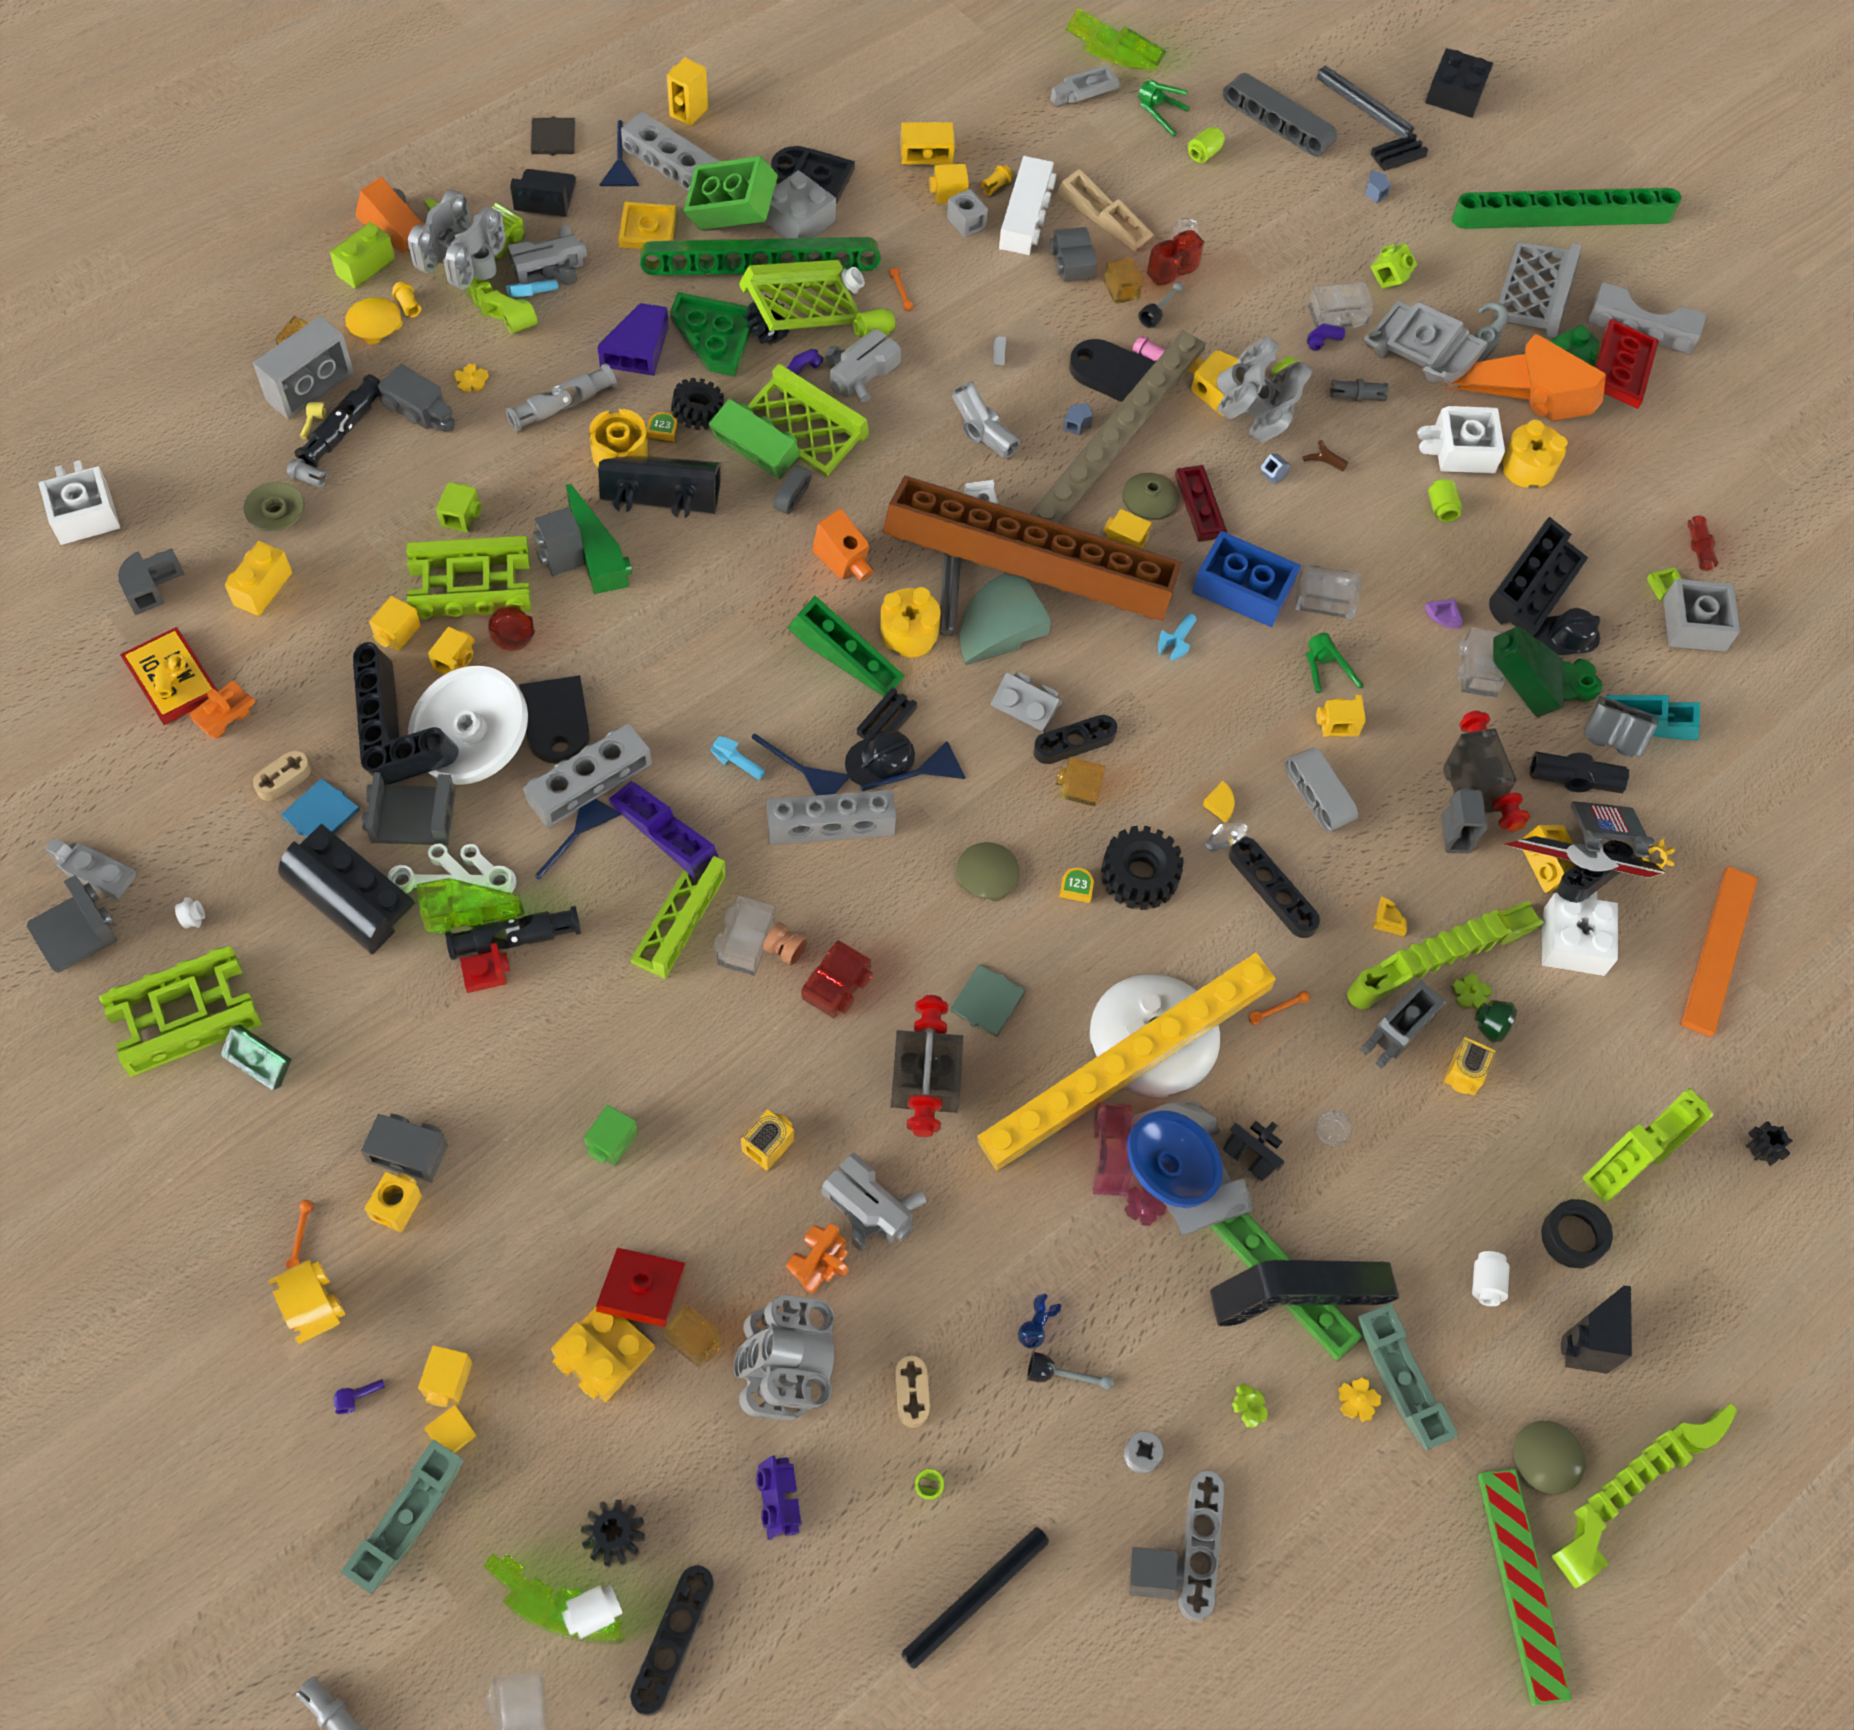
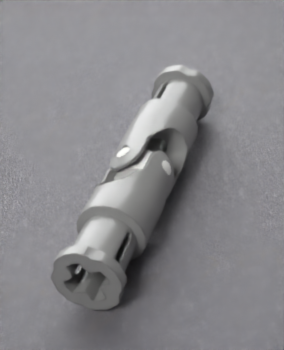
(547, 404)

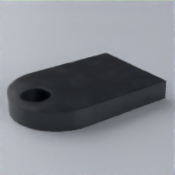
(823, 168)
(1111, 368)
(556, 716)

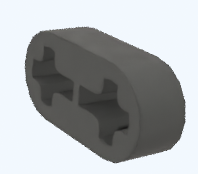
(792, 489)

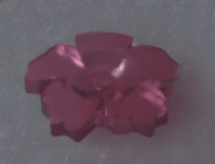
(1144, 1206)

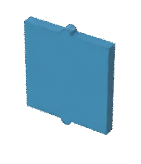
(320, 805)

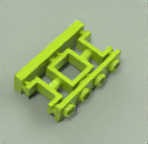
(468, 557)
(190, 1032)
(1643, 1146)

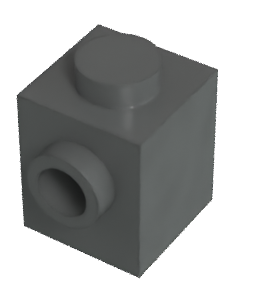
(1155, 1573)

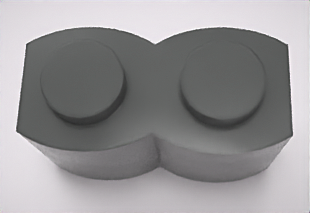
(1073, 254)
(1621, 727)
(1464, 821)

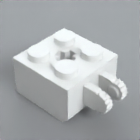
(1465, 439)
(78, 503)
(1580, 935)

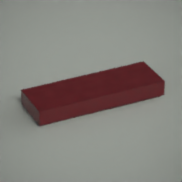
(1200, 502)

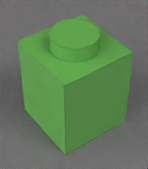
(610, 1136)

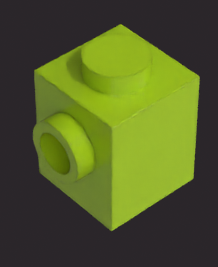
(458, 507)

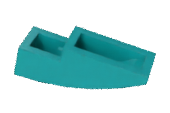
(1675, 719)

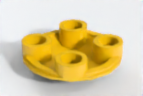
(373, 319)

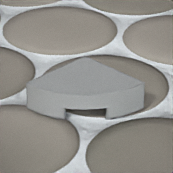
(999, 350)

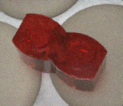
(1175, 257)
(837, 979)

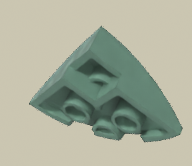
(1001, 619)

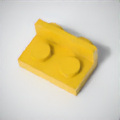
(1549, 868)

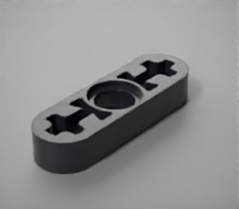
(1065, 748)

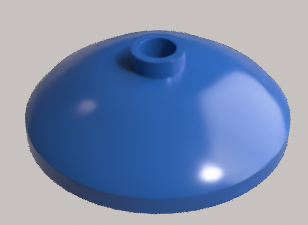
(1174, 1159)

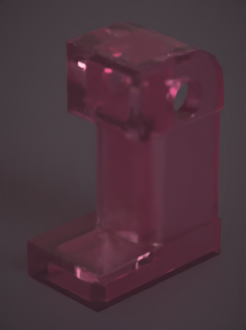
(1112, 1130)

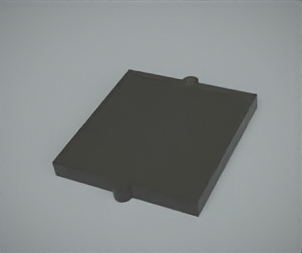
(553, 136)

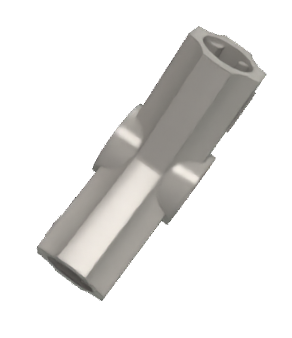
(983, 422)

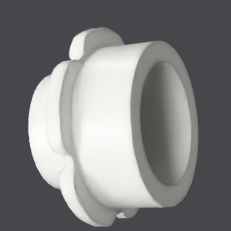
(852, 279)
(190, 913)

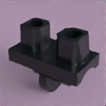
(1241, 1140)

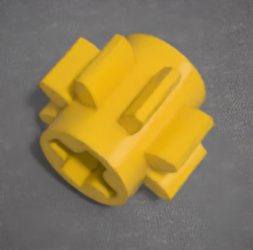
(1665, 852)

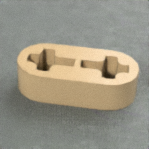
(282, 775)
(903, 1391)

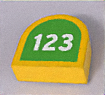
(662, 427)
(1077, 885)

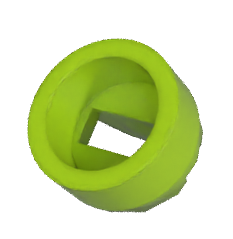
(925, 1491)

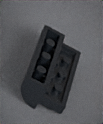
(1537, 578)
(344, 887)

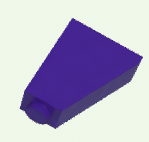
(636, 340)

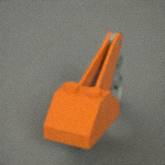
(1546, 375)

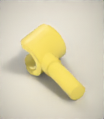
(314, 411)

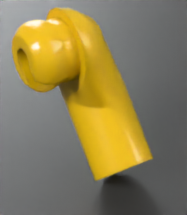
(166, 673)

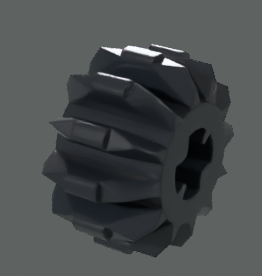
(759, 327)
(600, 1541)

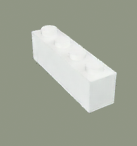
(1026, 205)

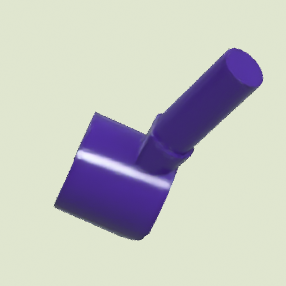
(345, 1398)

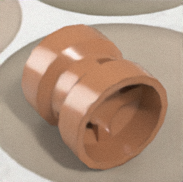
(785, 943)

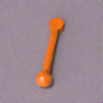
(895, 274)
(1255, 1016)
(305, 1207)

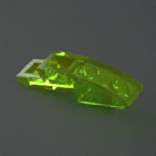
(1120, 48)
(534, 1605)

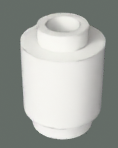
(1491, 1278)
(591, 1611)

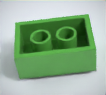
(730, 193)

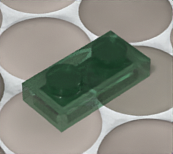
(255, 1057)

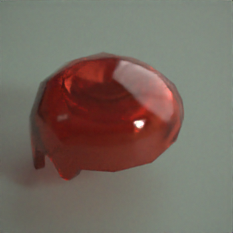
(511, 628)

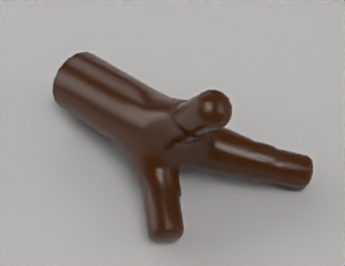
(1328, 457)

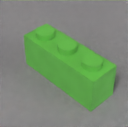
(755, 438)

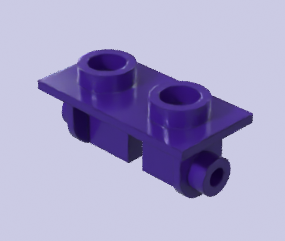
(774, 1480)

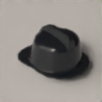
(1571, 632)
(879, 757)

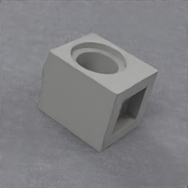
(967, 213)

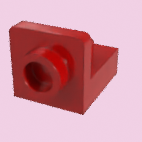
(485, 969)

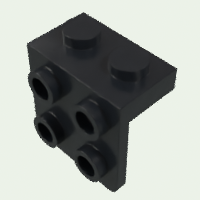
(543, 192)

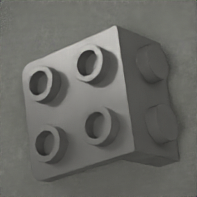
(72, 928)

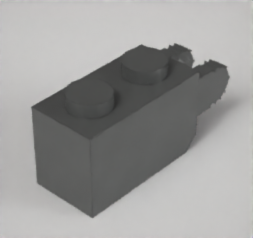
(416, 399)
(1404, 1022)

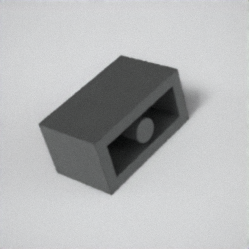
(559, 541)
(405, 1146)

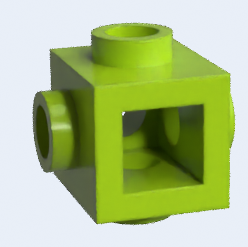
(1393, 265)

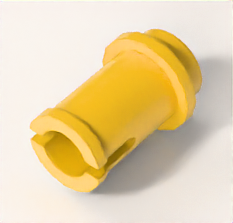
(1000, 177)
(403, 293)

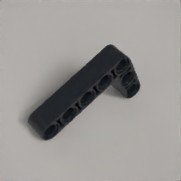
(378, 724)
(1302, 1284)

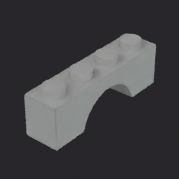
(1674, 330)

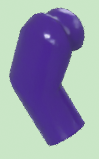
(1321, 333)
(801, 360)

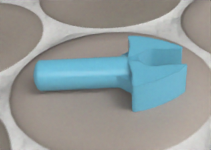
(529, 289)
(1177, 637)
(725, 750)

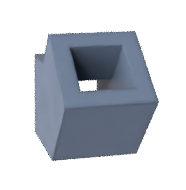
(1377, 186)
(1078, 418)
(1276, 462)

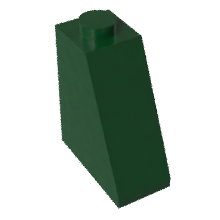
(1530, 670)

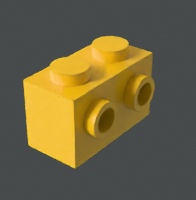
(687, 91)
(927, 143)
(258, 578)

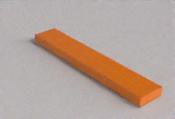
(1719, 952)

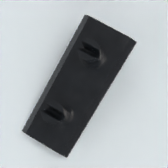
(660, 483)

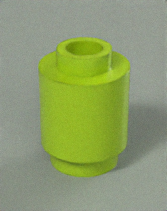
(1206, 144)
(874, 319)
(1445, 500)

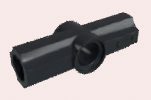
(1579, 772)

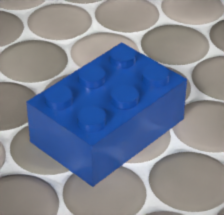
(1246, 578)

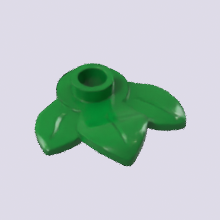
(1580, 681)

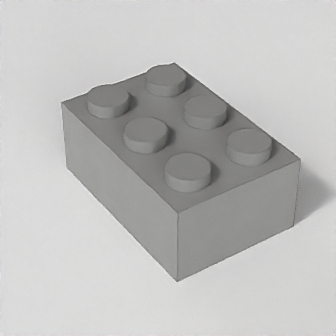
(303, 367)

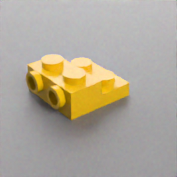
(601, 1353)

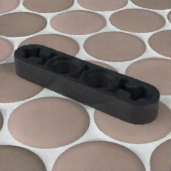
(1581, 883)
(1277, 884)
(677, 1641)

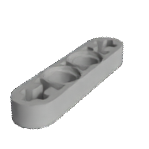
(1200, 1544)

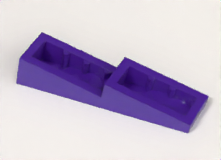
(666, 831)

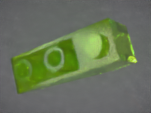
(457, 903)

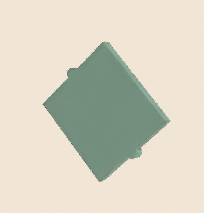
(987, 1000)

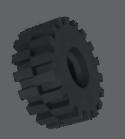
(1147, 848)

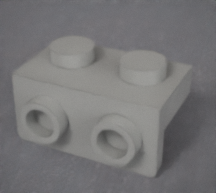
(1025, 701)

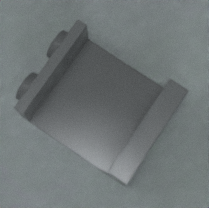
(409, 812)

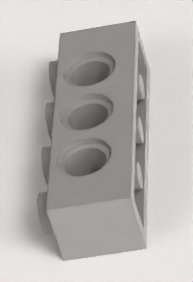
(663, 149)
(606, 774)
(831, 817)

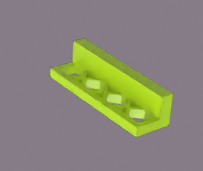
(685, 919)

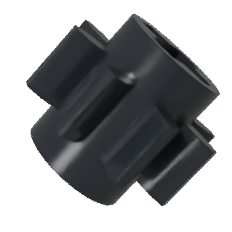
(1769, 1143)

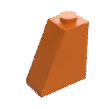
(386, 210)

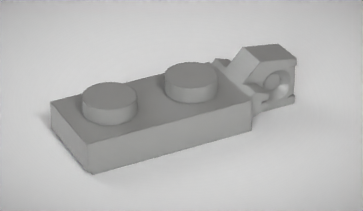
(1084, 85)
(92, 867)

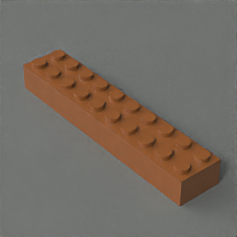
(1032, 547)

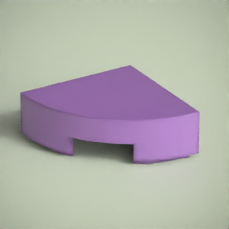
(1445, 613)

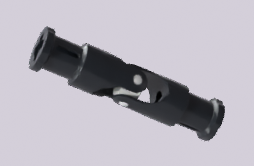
(337, 424)
(520, 931)

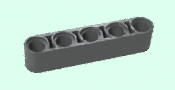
(1280, 114)

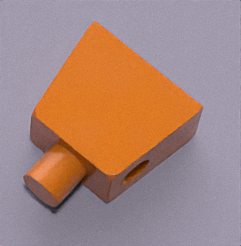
(842, 546)

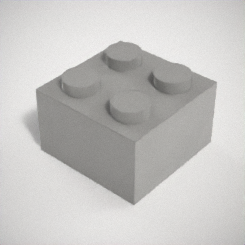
(800, 208)
(1701, 615)

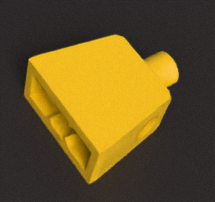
(1206, 376)

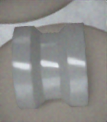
(1137, 1457)

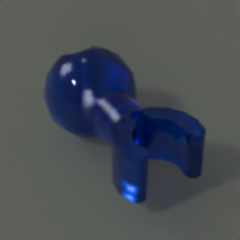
(1034, 1330)

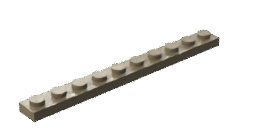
(1119, 428)

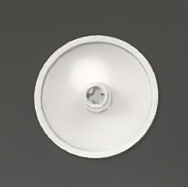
(480, 714)

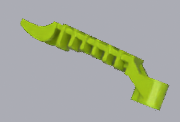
(514, 313)
(1475, 935)
(1580, 1557)

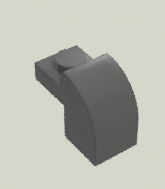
(141, 576)

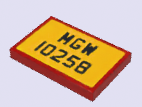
(188, 689)

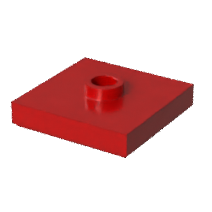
(640, 1287)

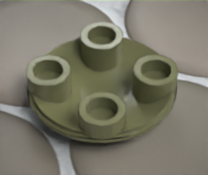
(988, 871)
(1549, 1457)

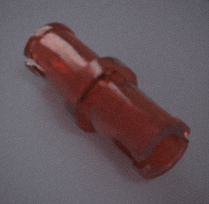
(1702, 543)

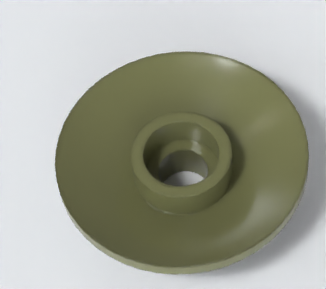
(1150, 496)
(273, 506)

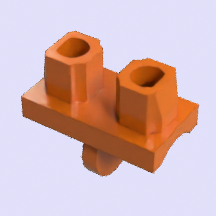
(222, 709)
(823, 1260)

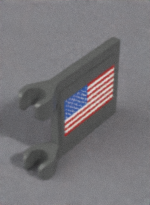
(1611, 822)

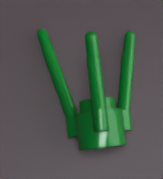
(1152, 95)
(1325, 651)

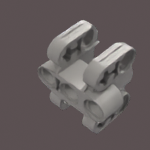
(452, 240)
(1264, 399)
(785, 1358)

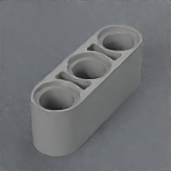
(1321, 789)

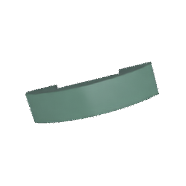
(1403, 1378)
(405, 1518)

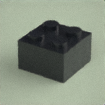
(1459, 82)

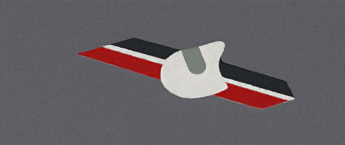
(1586, 859)

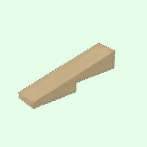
(1111, 216)

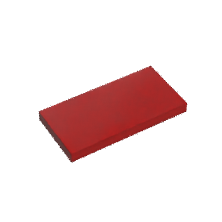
(1627, 361)

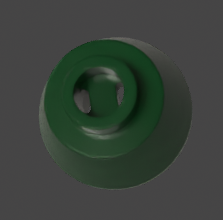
(1495, 1019)

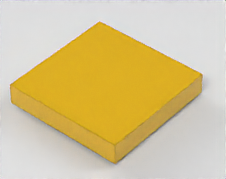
(646, 223)

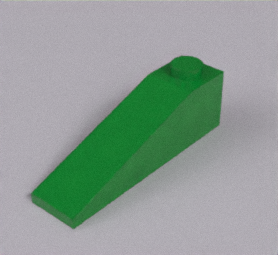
(601, 552)
(841, 645)

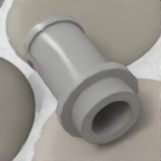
(300, 471)

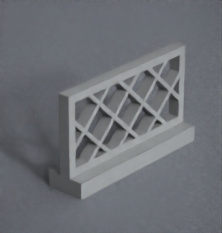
(1557, 296)

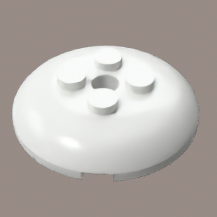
(1133, 1005)

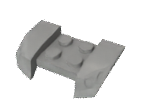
(1428, 340)
(1231, 1198)

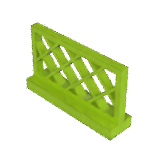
(796, 278)
(822, 406)

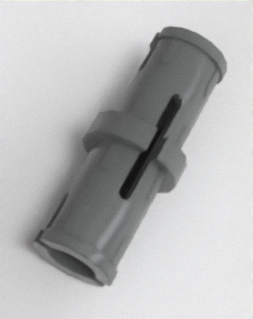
(1359, 390)

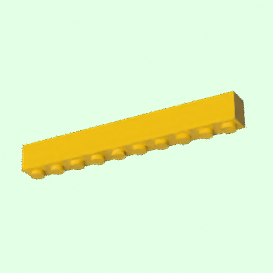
(1125, 1061)

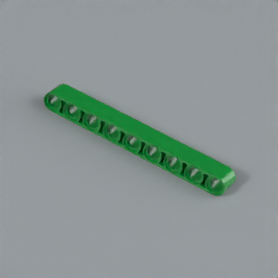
(1566, 208)
(748, 249)

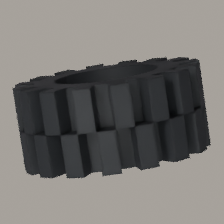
(700, 393)

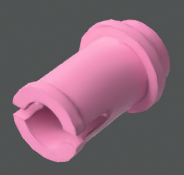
(1147, 348)

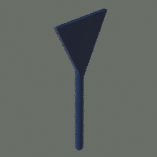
(619, 173)
(939, 764)
(820, 781)
(588, 817)

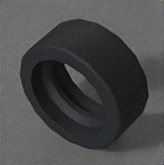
(1591, 1215)

